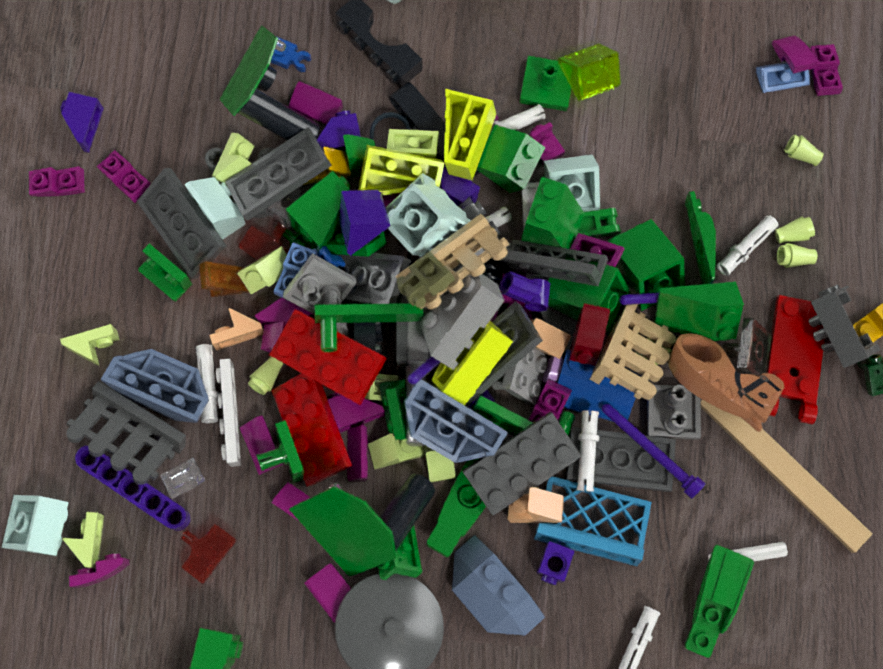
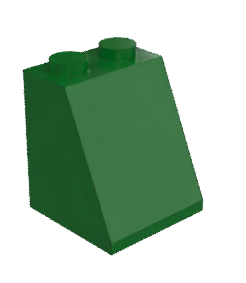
(317, 211)
(553, 216)
(649, 260)
(570, 296)

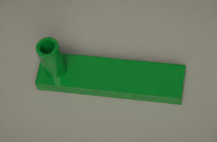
(330, 315)
(510, 421)

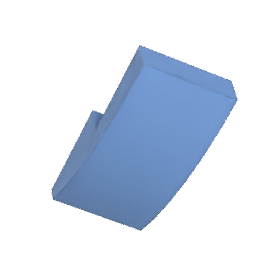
(293, 263)

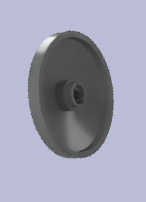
(389, 624)

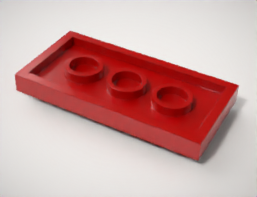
(345, 371)
(312, 428)

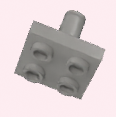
(319, 284)
(525, 377)
(674, 413)

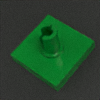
(545, 84)
(284, 454)

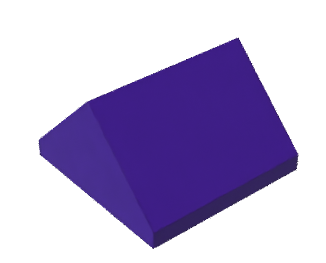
(362, 217)

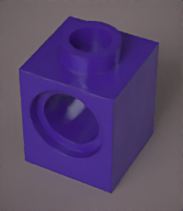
(560, 552)

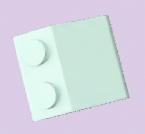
(580, 176)
(216, 205)
(35, 524)

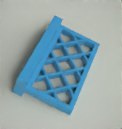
(595, 543)

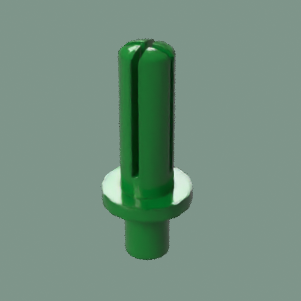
(294, 238)

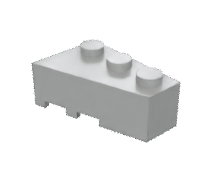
(459, 317)

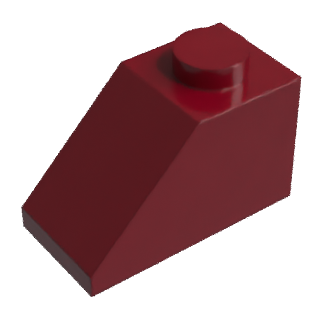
(589, 334)

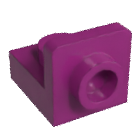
(545, 137)

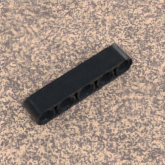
(420, 114)

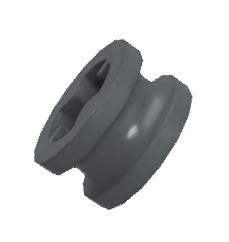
(211, 155)

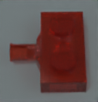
(260, 244)
(207, 552)

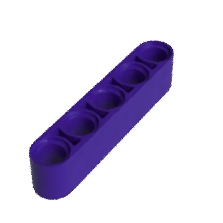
(141, 497)

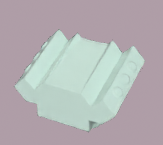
(424, 216)

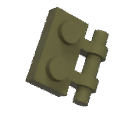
(426, 276)

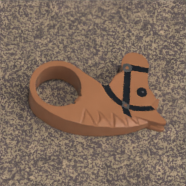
(709, 374)

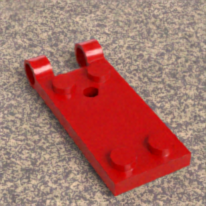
(796, 348)

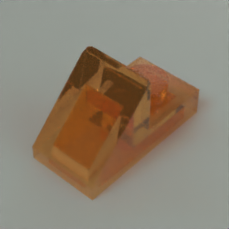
(221, 279)

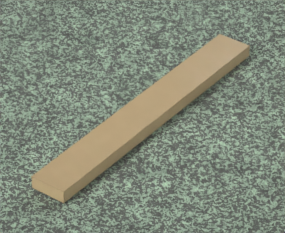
(793, 478)

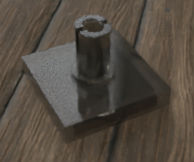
(752, 349)

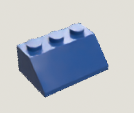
(592, 396)

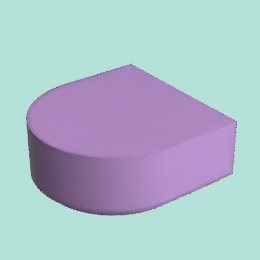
(553, 369)

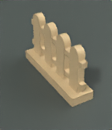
(460, 249)
(625, 357)

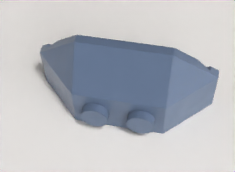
(158, 384)
(449, 425)
(492, 591)

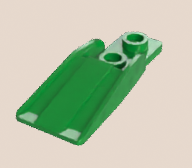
(703, 238)
(457, 515)
(718, 598)

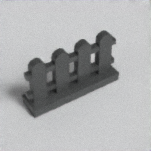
(125, 412)

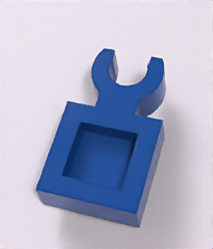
(290, 56)

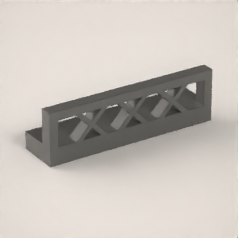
(554, 266)

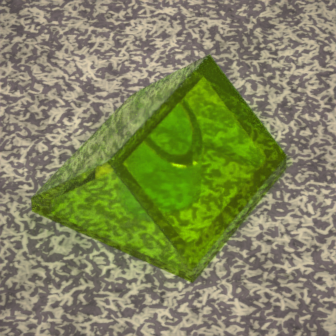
(591, 70)

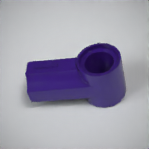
(529, 291)

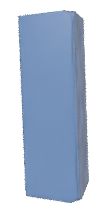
(780, 77)

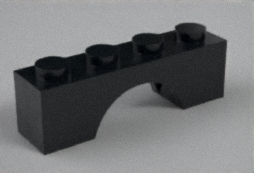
(397, 62)

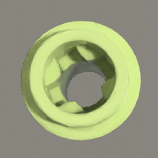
(803, 150)
(797, 230)
(793, 255)
(265, 376)

